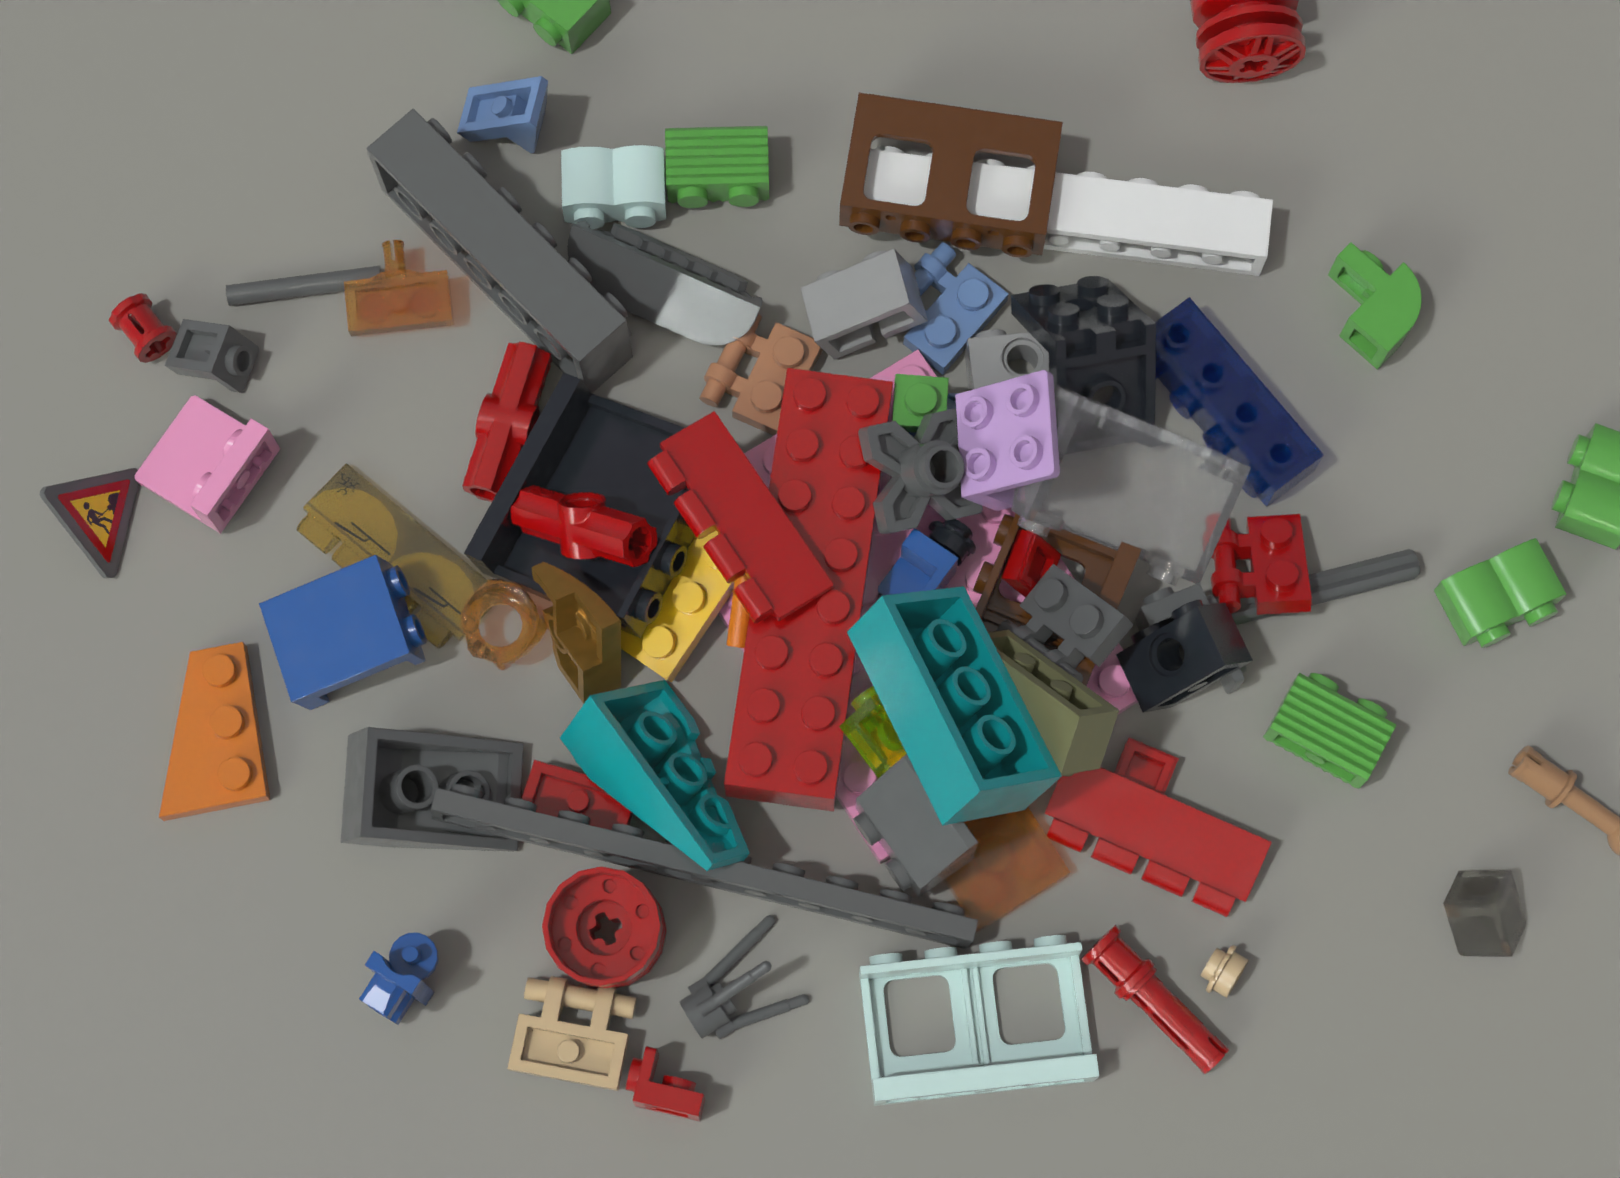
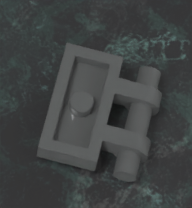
(1076, 616)

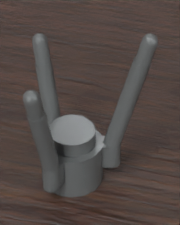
(711, 1005)

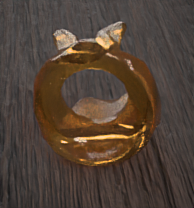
(505, 593)

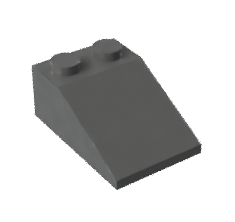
(395, 779)

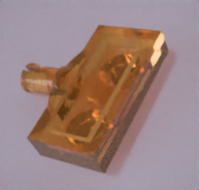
(398, 298)

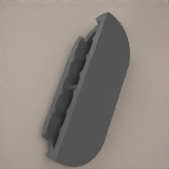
(665, 284)

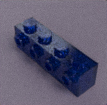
(1231, 404)

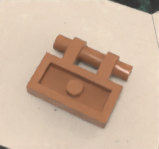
(762, 392)

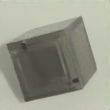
(1485, 913)

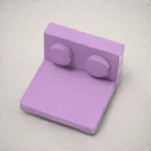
(1007, 438)

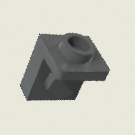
(213, 353)

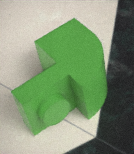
(1387, 303)

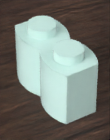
(614, 185)

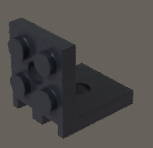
(1094, 341)

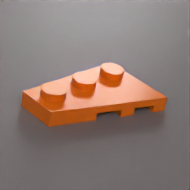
(216, 738)

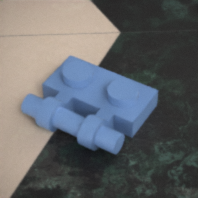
(957, 314)

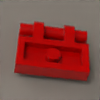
(1277, 566)

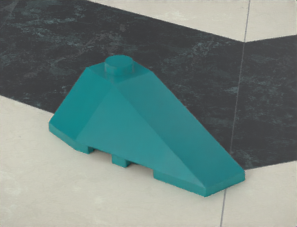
(646, 757)

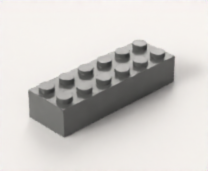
(501, 250)

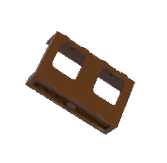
(955, 140)
(1105, 575)

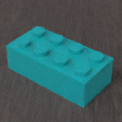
(953, 704)

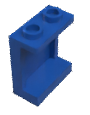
(342, 629)

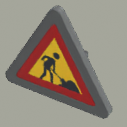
(95, 514)

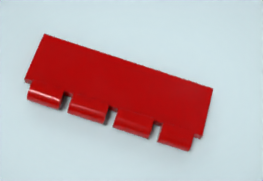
(750, 523)
(1167, 832)

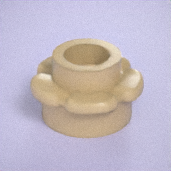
(1224, 970)

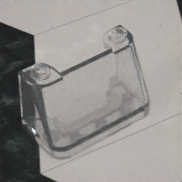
(1133, 487)

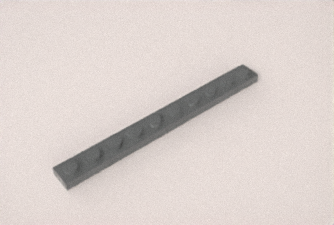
(628, 848)

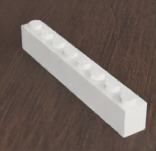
(1102, 214)

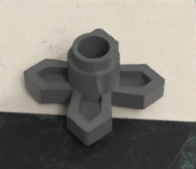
(921, 469)

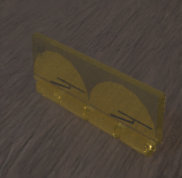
(371, 525)

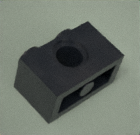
(1210, 653)

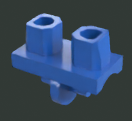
(400, 979)

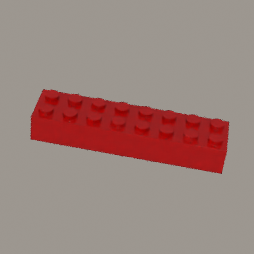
(802, 667)

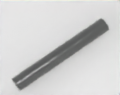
(296, 286)

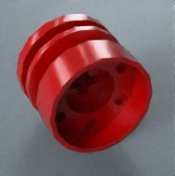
(1247, 38)
(575, 916)

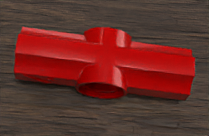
(506, 418)
(584, 525)

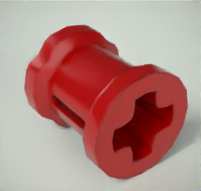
(143, 327)

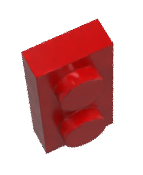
(567, 790)

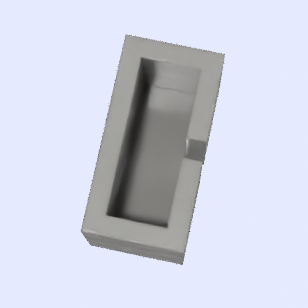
(849, 300)

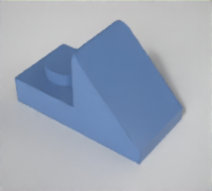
(506, 110)

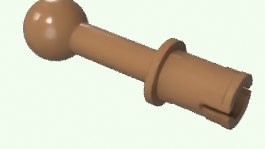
(1560, 788)

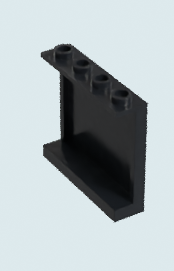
(598, 449)

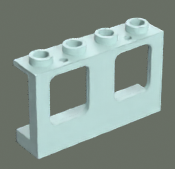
(980, 1058)

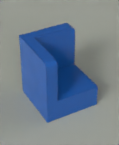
(921, 567)

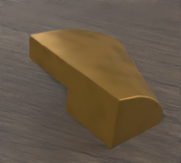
(582, 632)

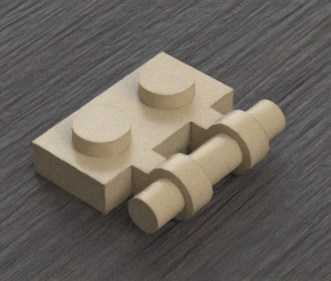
(570, 1050)

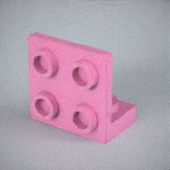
(208, 462)

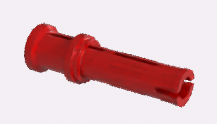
(1137, 981)

